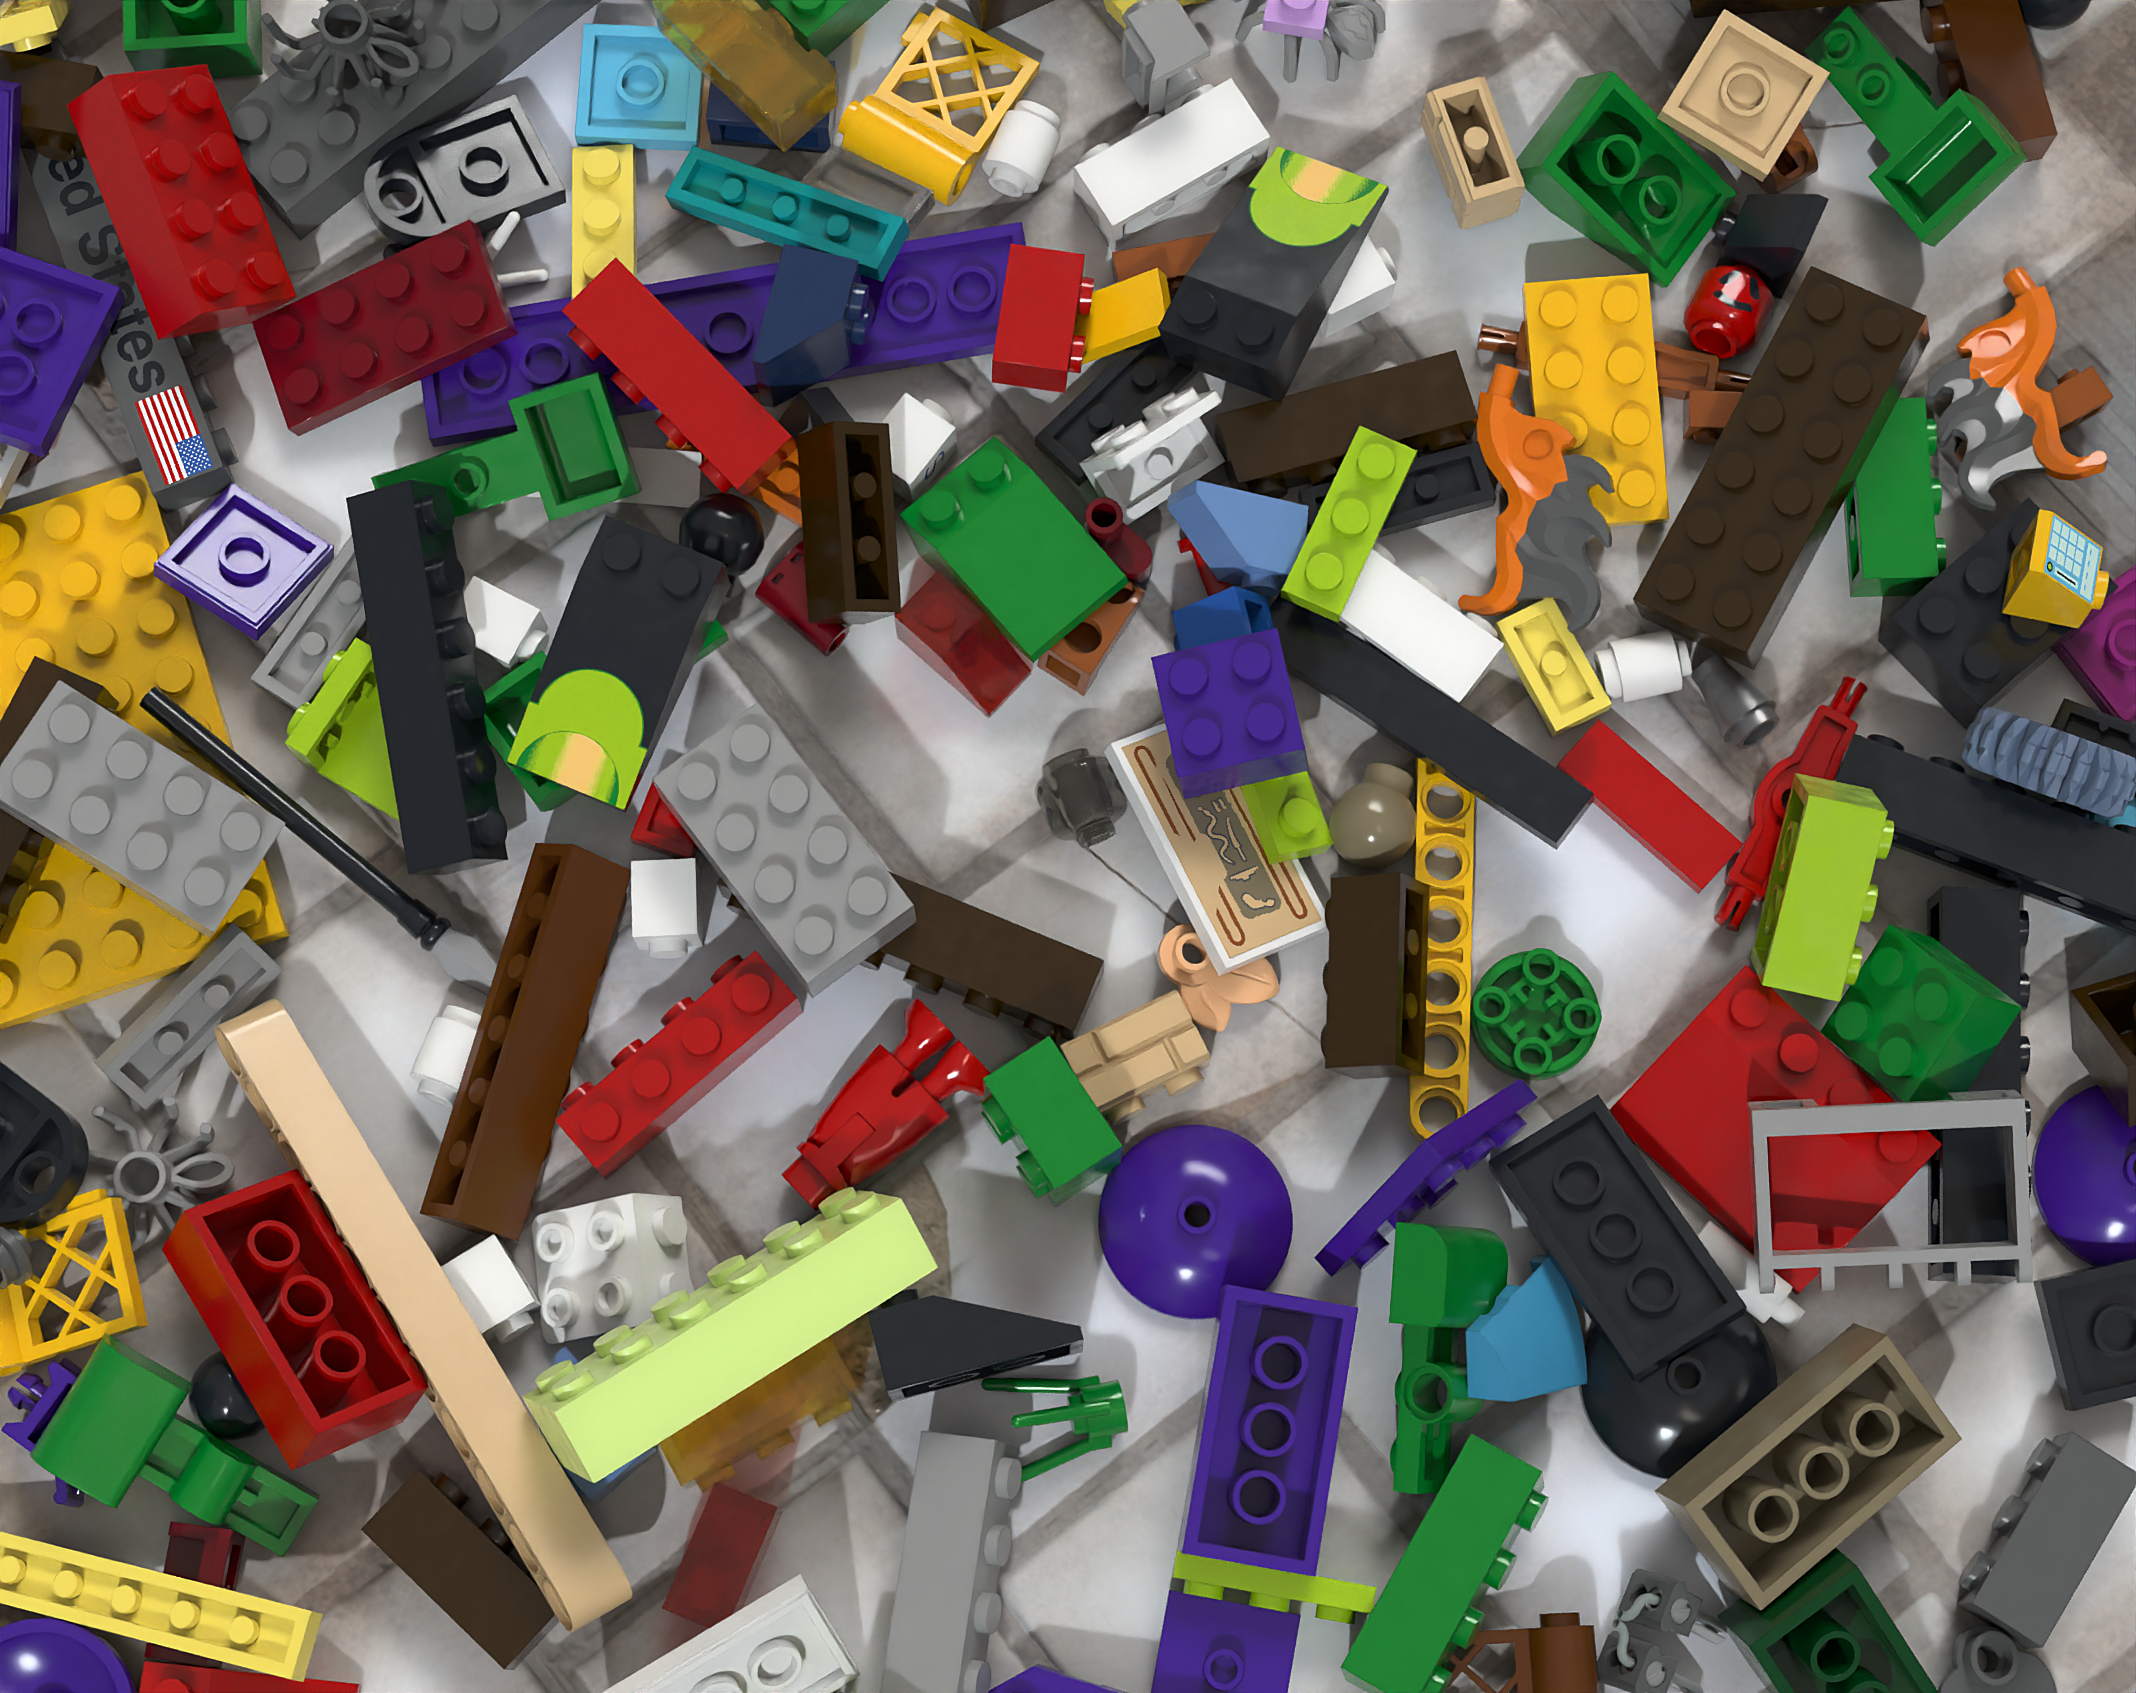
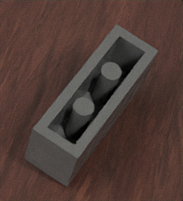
(2046, 1538)

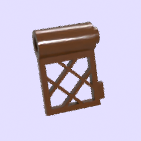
(1547, 1658)

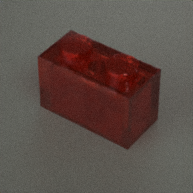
(722, 1556)

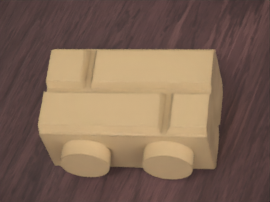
(1472, 152)
(1139, 1057)

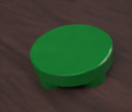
(1534, 1015)

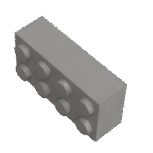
(135, 809)
(785, 849)

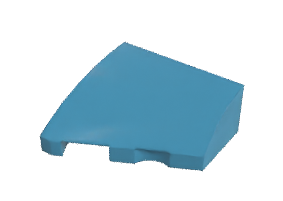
(1527, 1340)

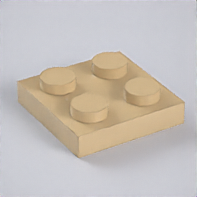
(1743, 95)

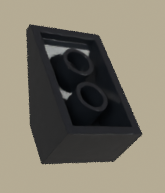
(951, 1342)

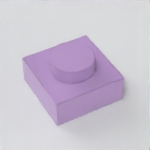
(1296, 17)

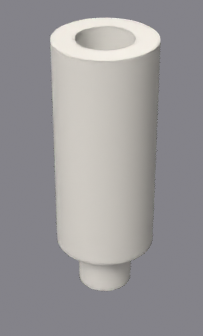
(1742, 1273)

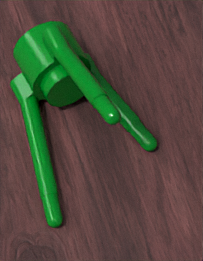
(1094, 1411)

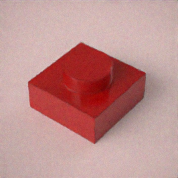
(660, 830)

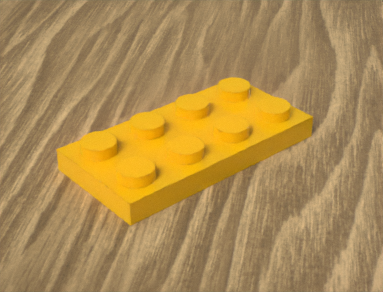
(1599, 381)

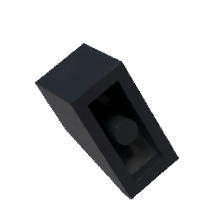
(1770, 235)

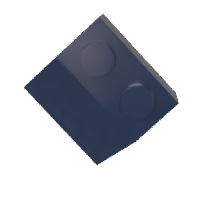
(809, 322)

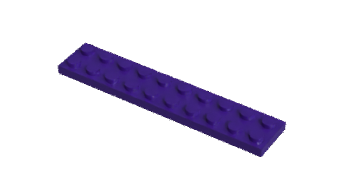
(929, 309)

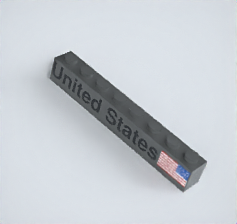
(149, 376)

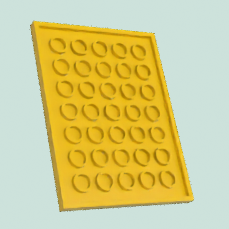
(88, 600)

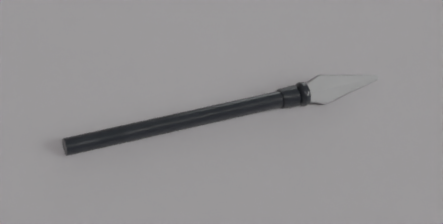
(458, 952)

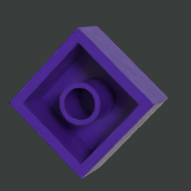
(1230, 713)

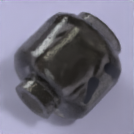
(1080, 797)

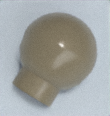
(1375, 819)

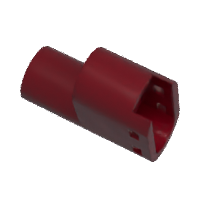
(1120, 542)
(788, 600)

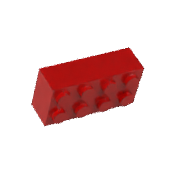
(181, 200)
(294, 1318)

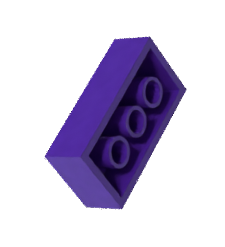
(1268, 1430)

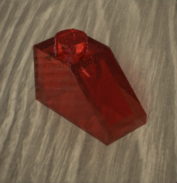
(961, 644)

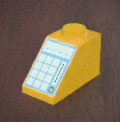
(2055, 573)

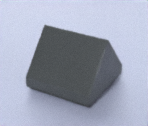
(811, 410)

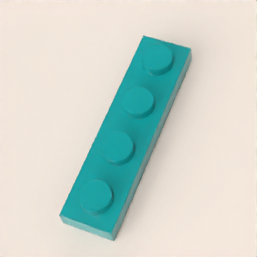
(786, 211)

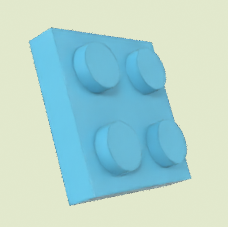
(636, 90)

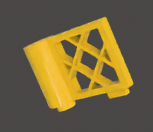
(908, 135)
(21, 1308)

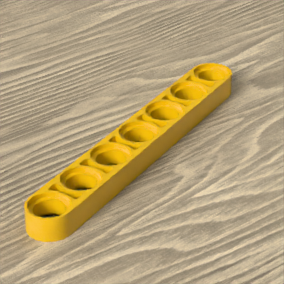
(1447, 957)

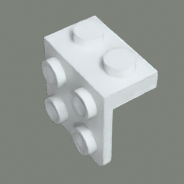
(1157, 456)
(608, 1263)

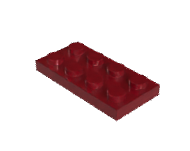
(384, 327)

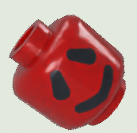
(1728, 311)

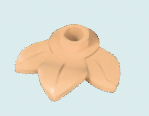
(1200, 987)

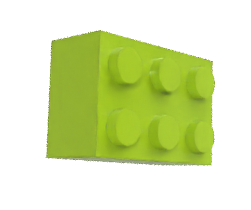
(1820, 887)

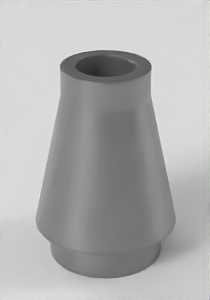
(1737, 705)

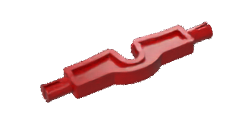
(1814, 755)

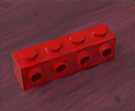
(680, 378)
(679, 1064)

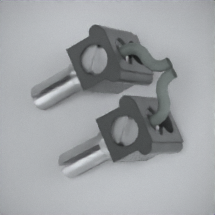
(1663, 1606)

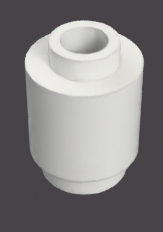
(1022, 149)
(1642, 666)
(445, 1055)

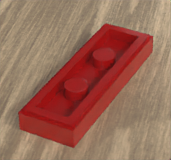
(1650, 806)

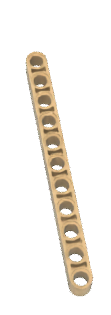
(463, 1376)

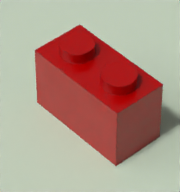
(1039, 318)

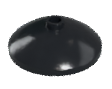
(1658, 1423)

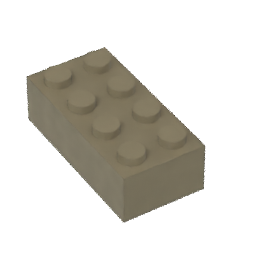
(1808, 1465)

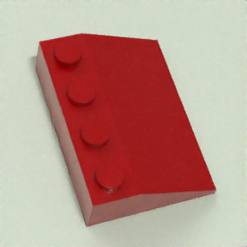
(1694, 1125)

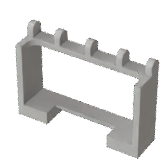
(1960, 1111)

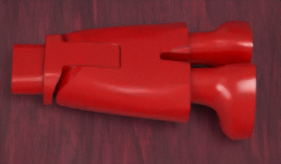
(884, 1108)

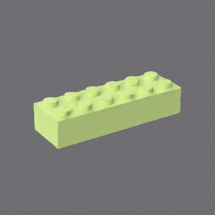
(727, 1331)

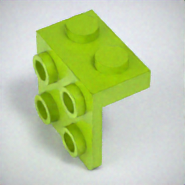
(344, 730)

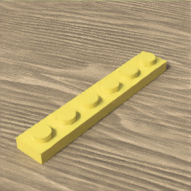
(157, 1607)

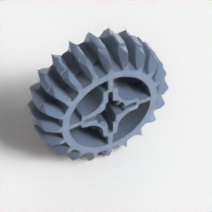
(2050, 762)

